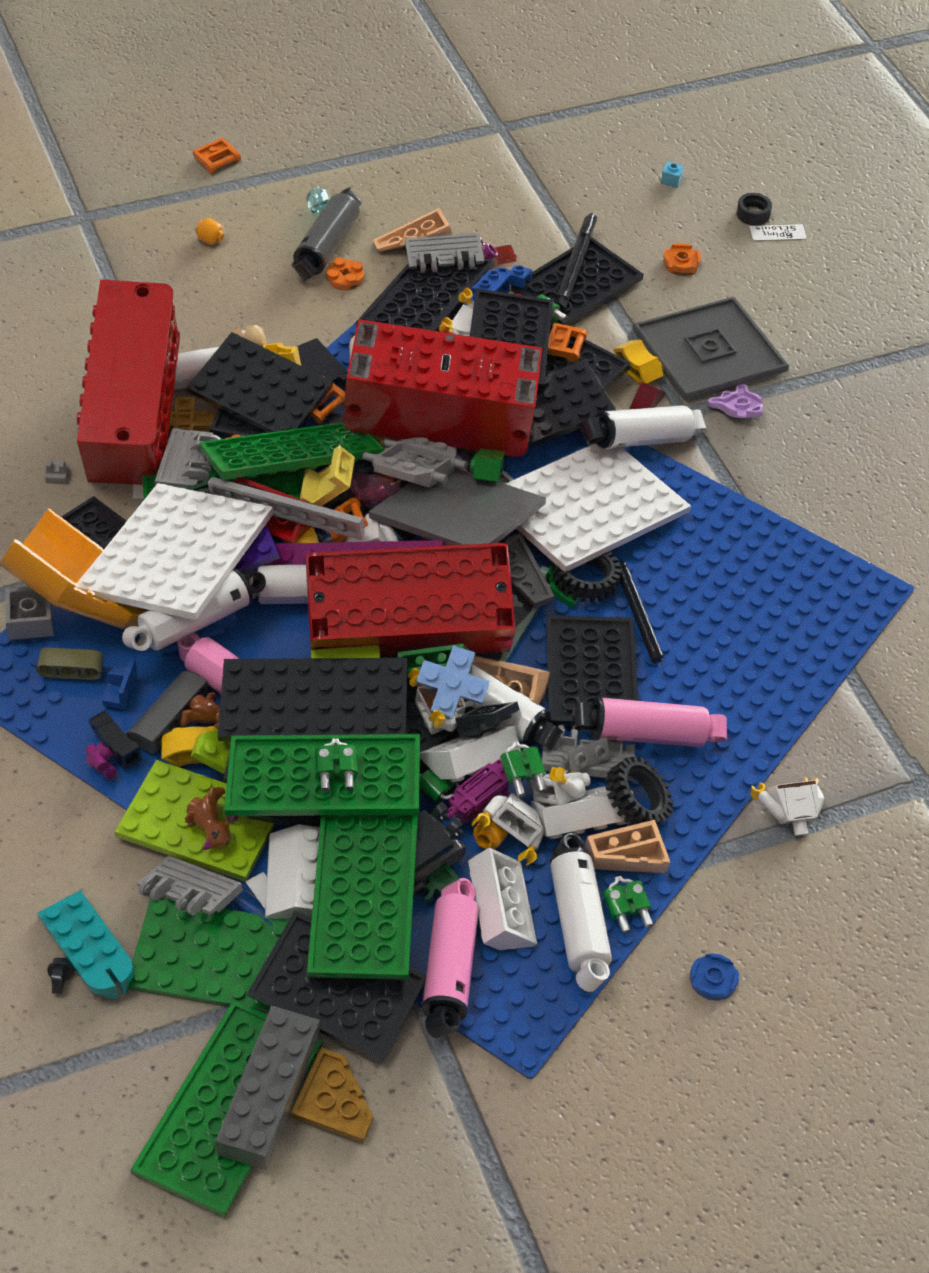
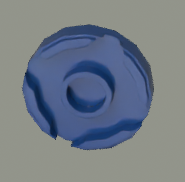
(714, 977)

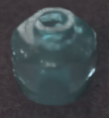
(317, 199)

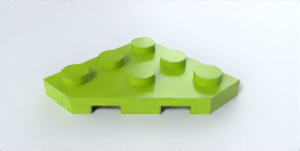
(211, 751)

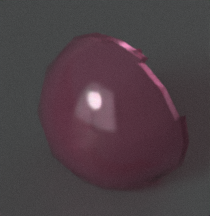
(374, 488)

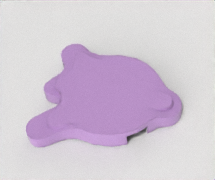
(739, 403)

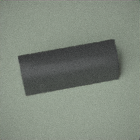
(167, 711)

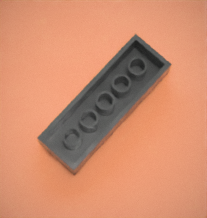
(268, 1088)

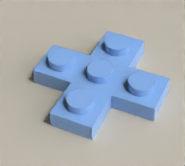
(453, 681)

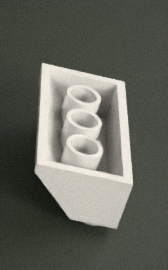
(467, 754)
(579, 814)
(291, 871)
(502, 901)

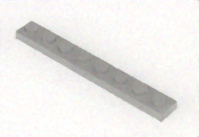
(292, 509)

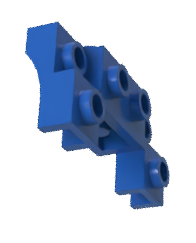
(502, 278)

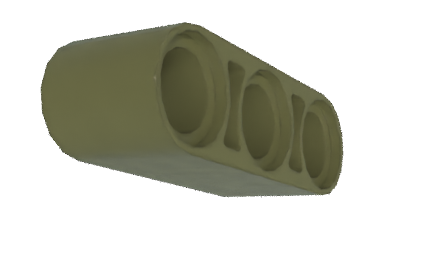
(70, 663)

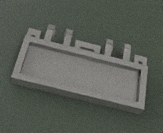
(444, 251)
(183, 461)
(564, 744)
(189, 886)

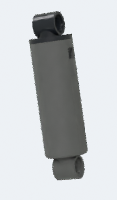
(326, 234)

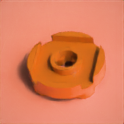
(688, 264)
(352, 269)

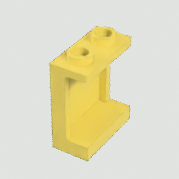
(331, 481)

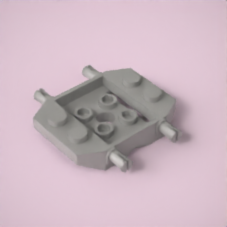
(403, 462)

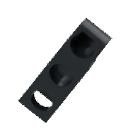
(115, 739)

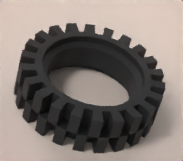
(590, 589)
(650, 781)

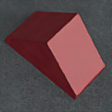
(647, 396)

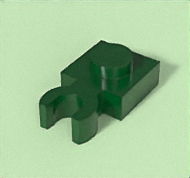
(437, 881)

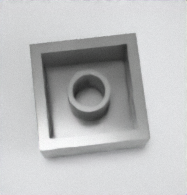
(28, 614)

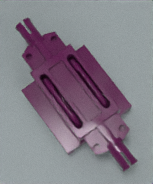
(477, 792)

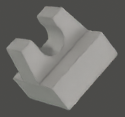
(56, 472)

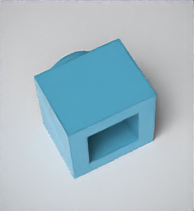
(672, 174)

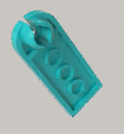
(88, 945)

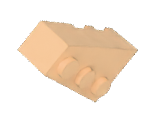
(629, 849)

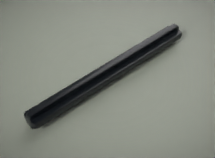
(640, 614)

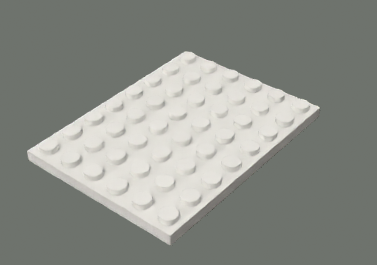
(595, 504)
(175, 551)

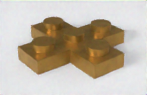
(187, 418)

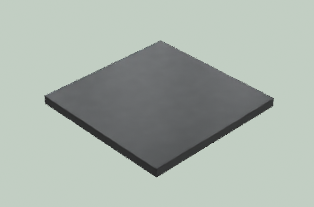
(710, 348)
(460, 510)

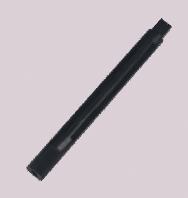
(575, 261)

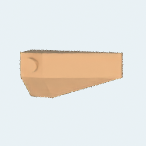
(428, 225)
(520, 678)

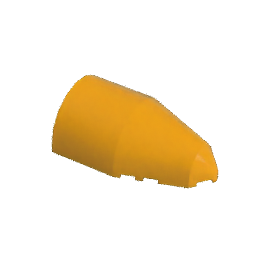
(54, 562)

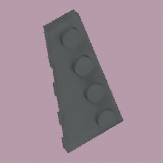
(526, 573)

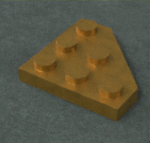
(333, 1098)

